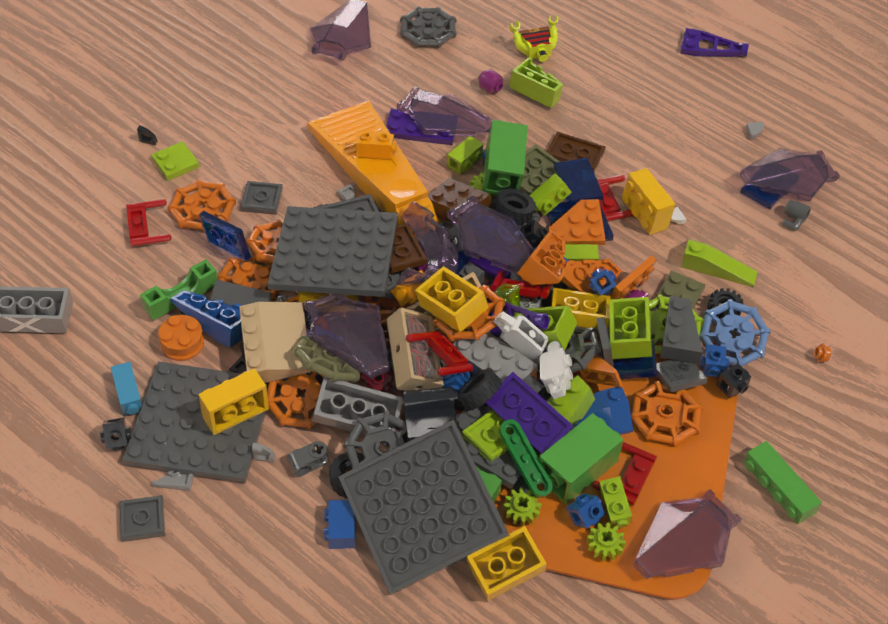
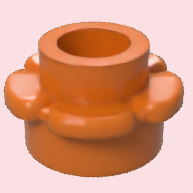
(822, 353)

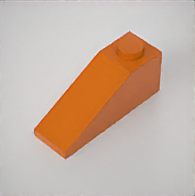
(599, 372)

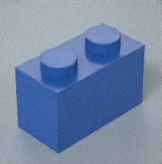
(340, 525)

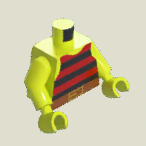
(537, 41)

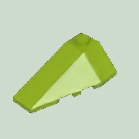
(713, 262)

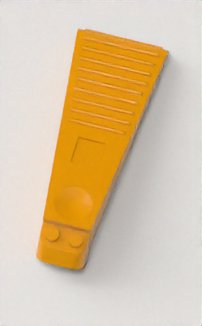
(389, 181)

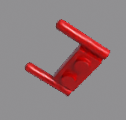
(609, 204)
(138, 223)
(526, 289)
(445, 350)
(636, 473)

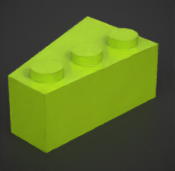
(535, 83)
(575, 402)

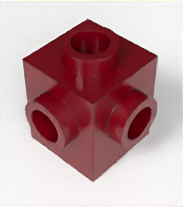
(383, 385)

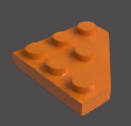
(581, 224)
(579, 273)

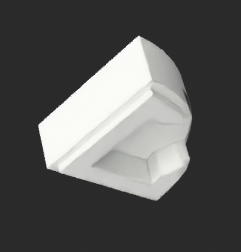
(678, 217)

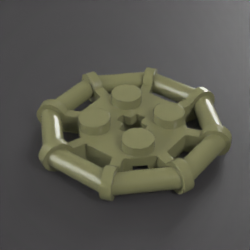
(324, 361)

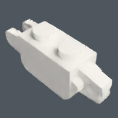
(522, 336)
(556, 370)

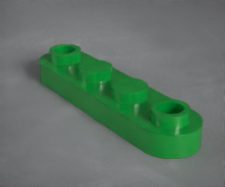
(525, 458)

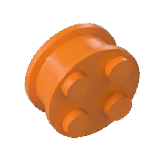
(181, 337)

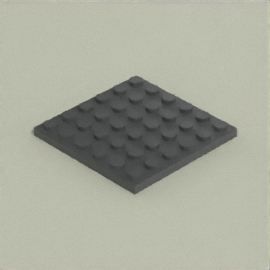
(334, 251)
(175, 435)
(423, 507)

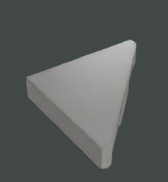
(175, 481)

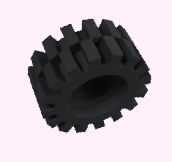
(722, 297)

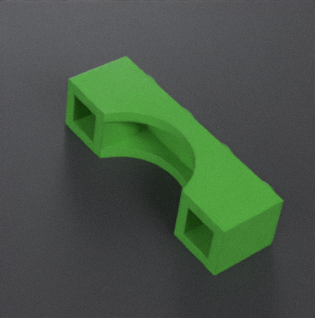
(199, 280)

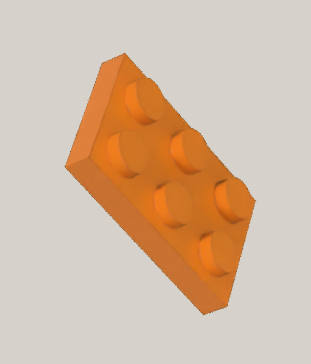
(636, 277)

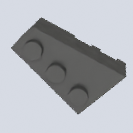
(680, 333)

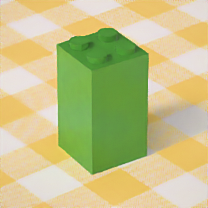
(504, 156)
(581, 457)

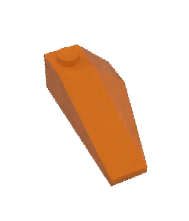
(546, 261)

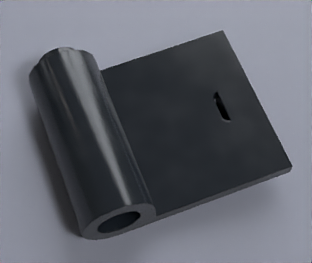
(428, 409)

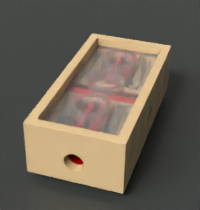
(413, 361)

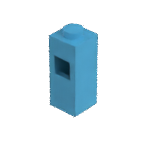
(126, 388)

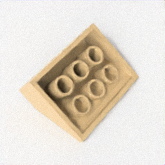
(269, 338)

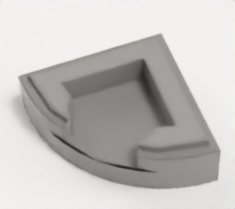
(754, 129)
(347, 192)
(262, 453)

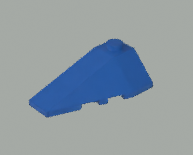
(216, 318)
(613, 409)

